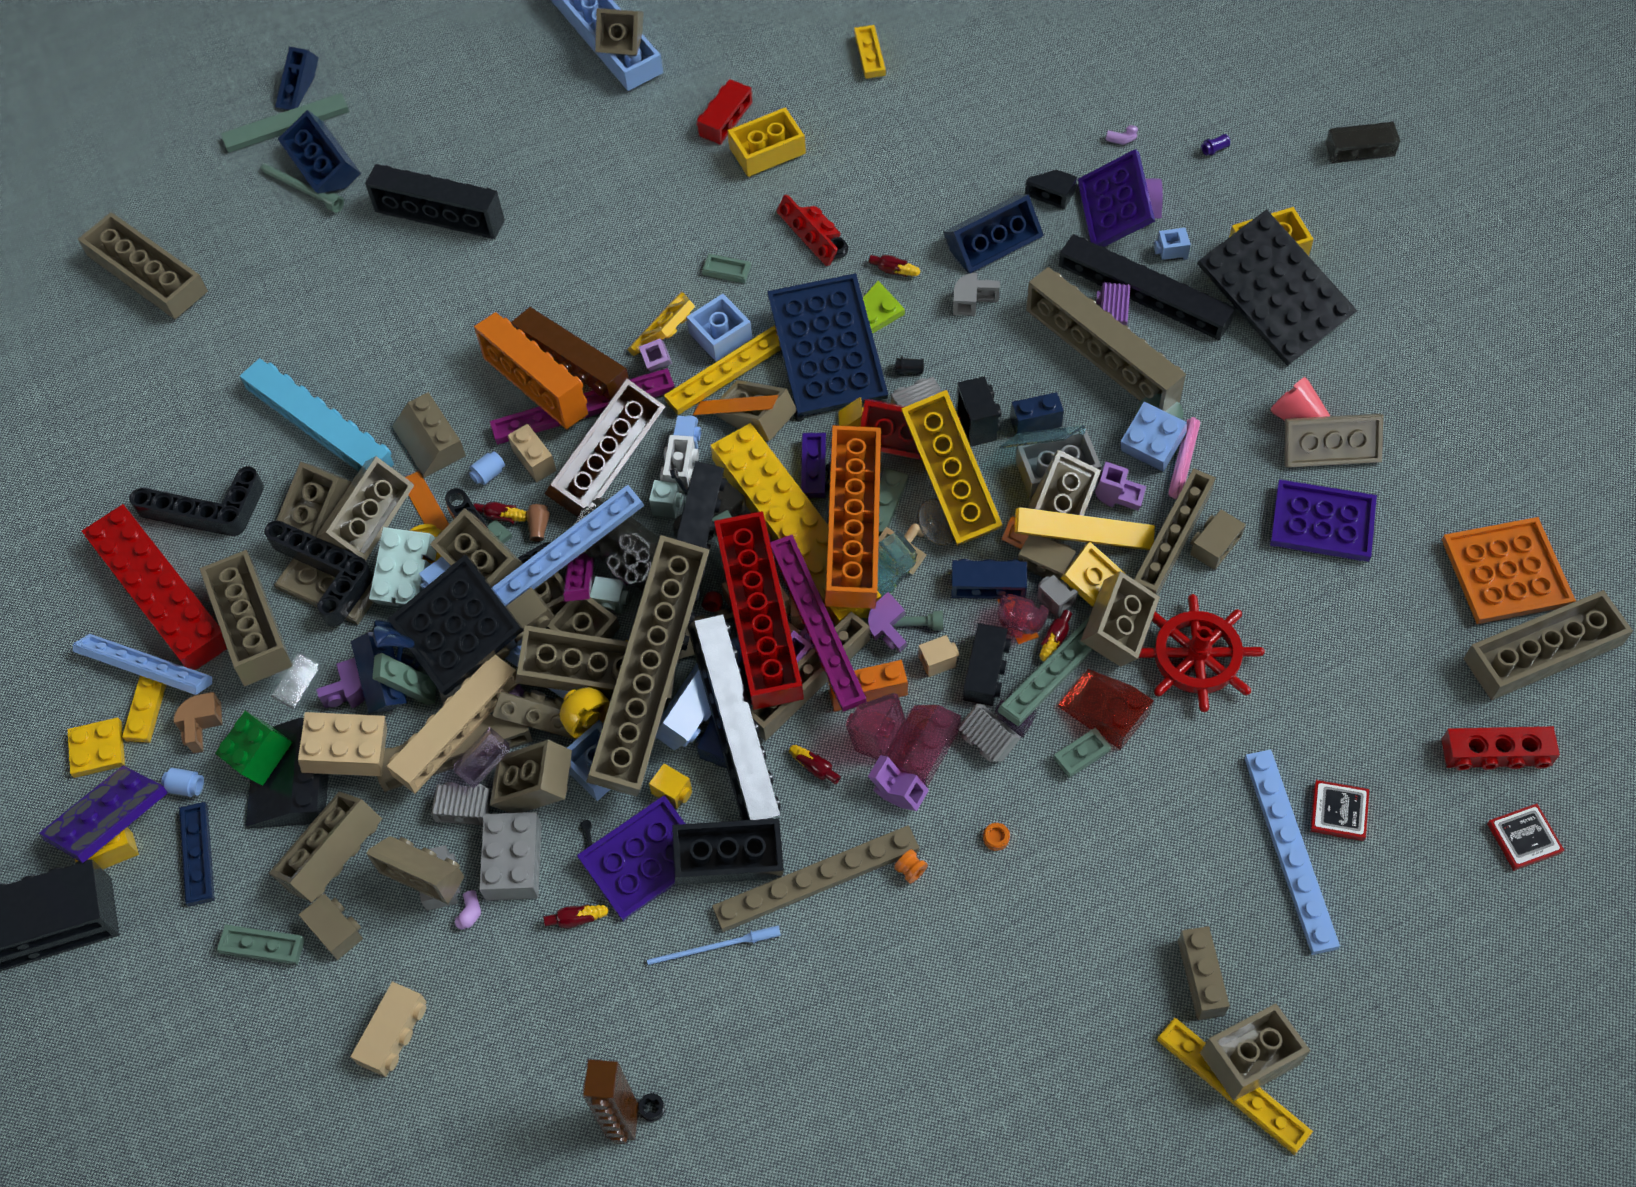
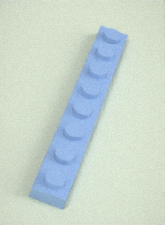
(569, 545)
(1292, 853)

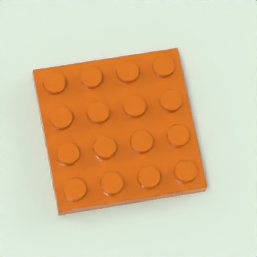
(1508, 570)

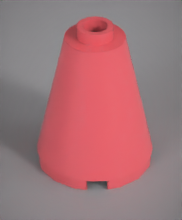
(1300, 403)

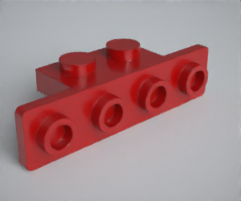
(811, 228)

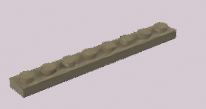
(814, 878)

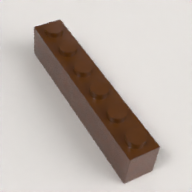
(578, 357)
(611, 1100)

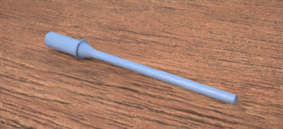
(753, 936)

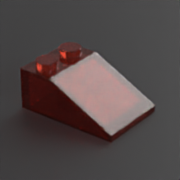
(1108, 706)

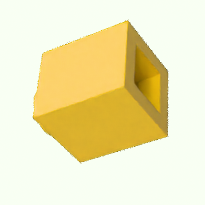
(671, 784)

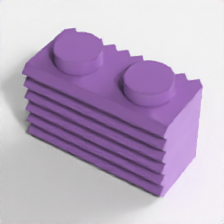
(1115, 300)

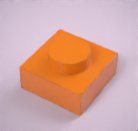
(1013, 538)

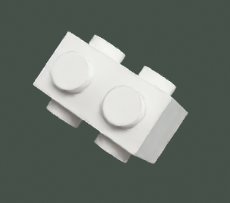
(680, 456)

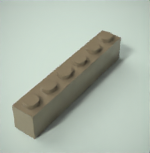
(1175, 531)
(853, 635)
(512, 732)

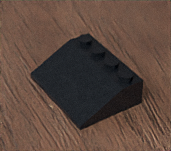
(287, 794)

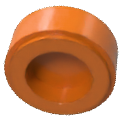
(996, 836)

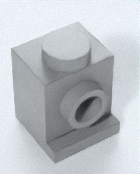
(1056, 595)

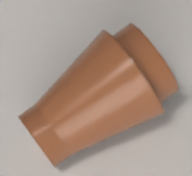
(537, 521)

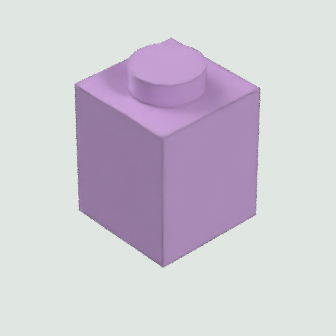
(655, 355)

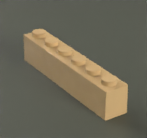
(452, 724)

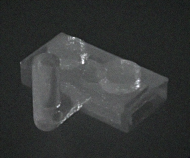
(294, 681)

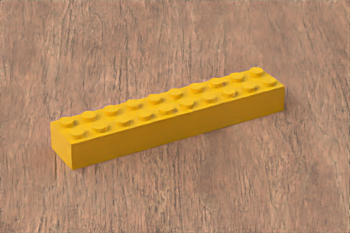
(787, 510)

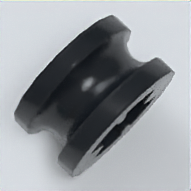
(653, 1098)

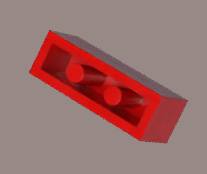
(724, 111)

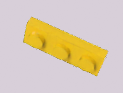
(869, 51)
(144, 710)

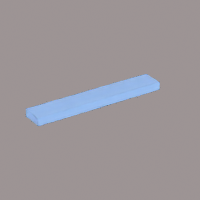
(142, 664)

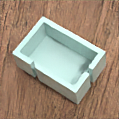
(399, 566)

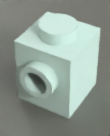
(665, 499)
(610, 594)

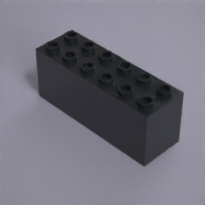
(55, 913)

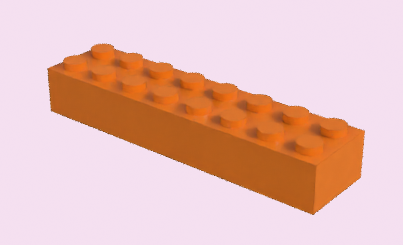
(853, 517)

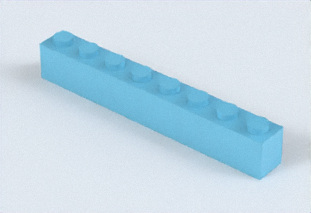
(312, 415)

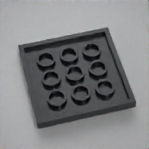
(456, 624)

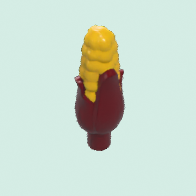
(894, 265)
(501, 512)
(1055, 635)
(814, 764)
(575, 915)

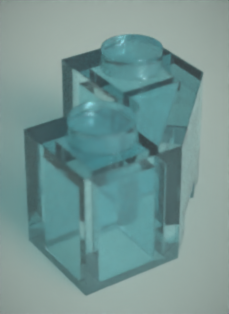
(895, 560)

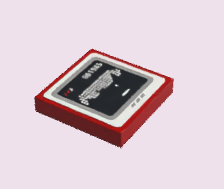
(1339, 810)
(1525, 837)

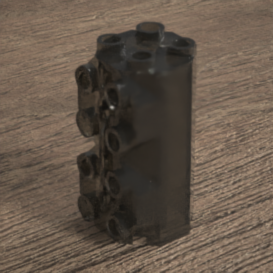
(625, 549)

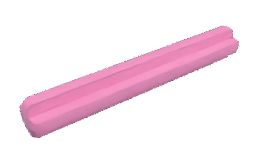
(1184, 458)

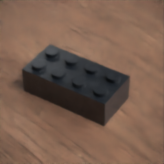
(727, 851)

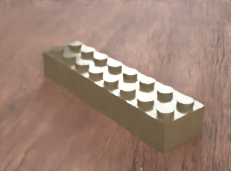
(1103, 339)

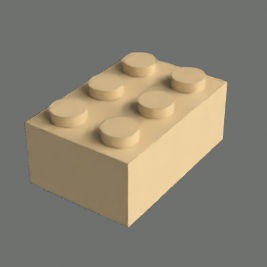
(342, 744)

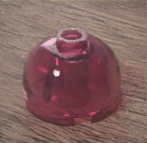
(1021, 615)

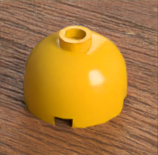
(582, 710)

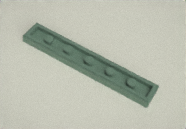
(278, 124)
(1046, 678)

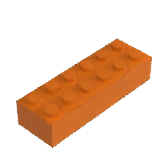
(532, 370)

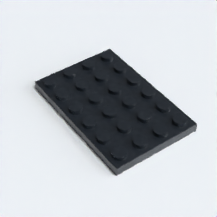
(1277, 287)

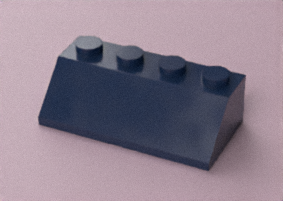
(318, 154)
(994, 233)

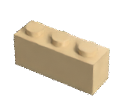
(389, 1029)

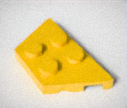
(665, 324)

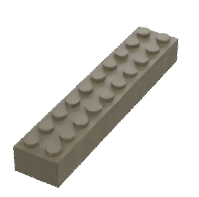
(648, 667)

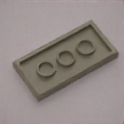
(1333, 440)
(311, 584)

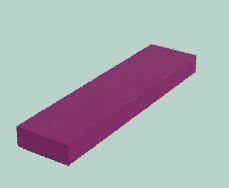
(579, 578)

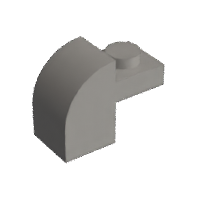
(969, 290)

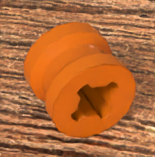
(910, 866)

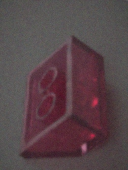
(924, 740)

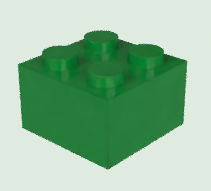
(253, 748)

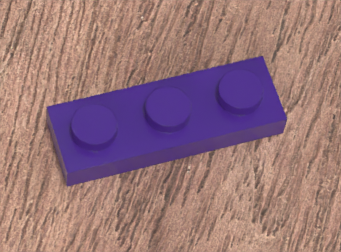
(813, 464)

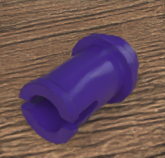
(1209, 146)

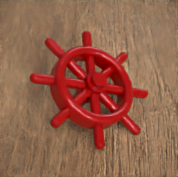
(1199, 652)

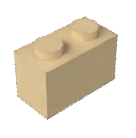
(532, 452)

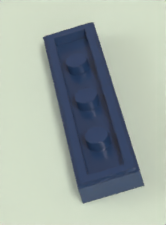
(196, 854)

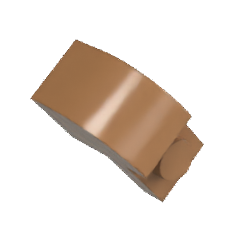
(197, 714)

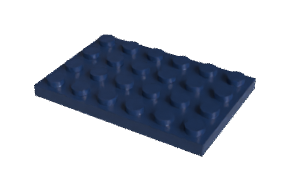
(827, 344)

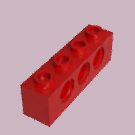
(1539, 740)

